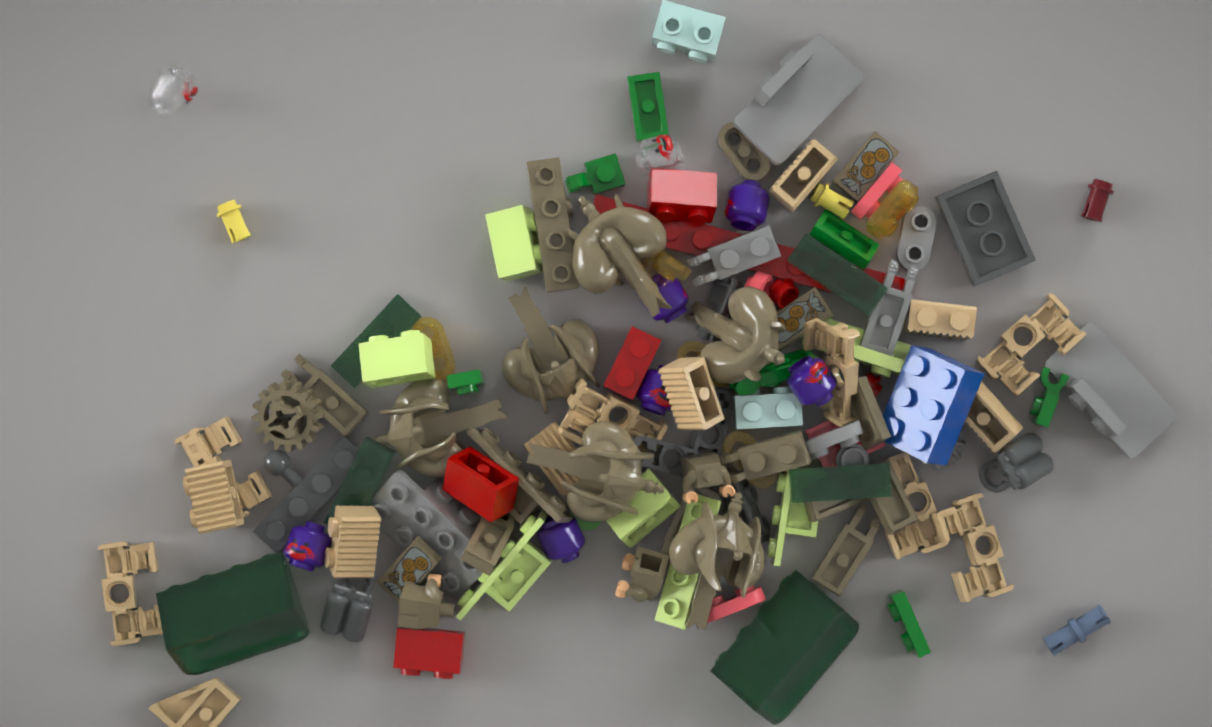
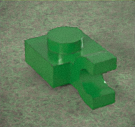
(601, 174)
(1044, 406)

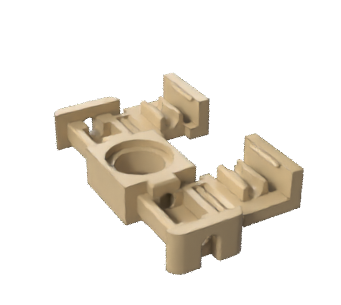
(1046, 320)
(840, 343)
(588, 410)
(206, 445)
(970, 519)
(923, 530)
(118, 565)

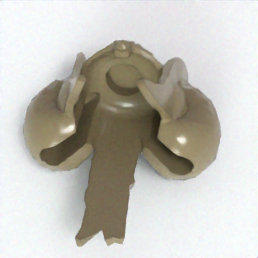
(613, 245)
(747, 338)
(553, 363)
(425, 432)
(607, 474)
(716, 549)

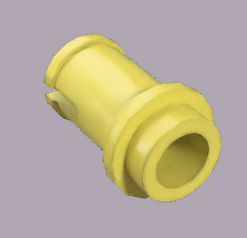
(830, 200)
(233, 221)

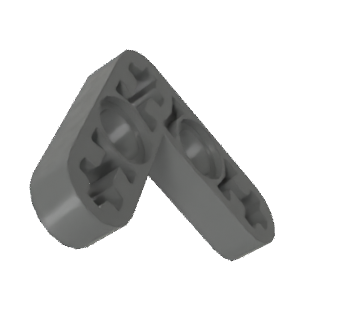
(696, 440)

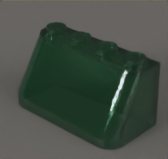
(232, 615)
(785, 648)

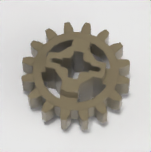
(281, 402)

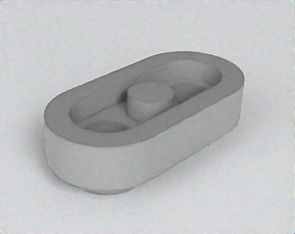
(916, 237)
(843, 435)

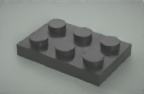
(985, 228)

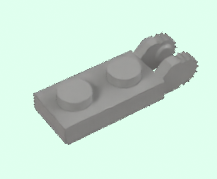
(737, 255)
(889, 315)

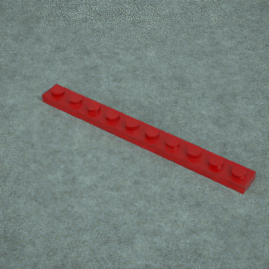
(697, 239)

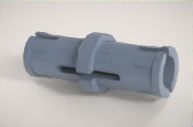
(1076, 630)

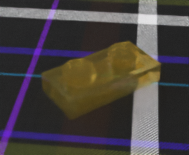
(670, 267)

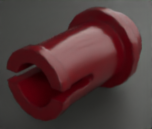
(1097, 200)

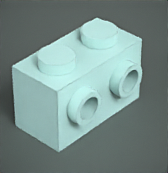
(687, 31)
(767, 410)

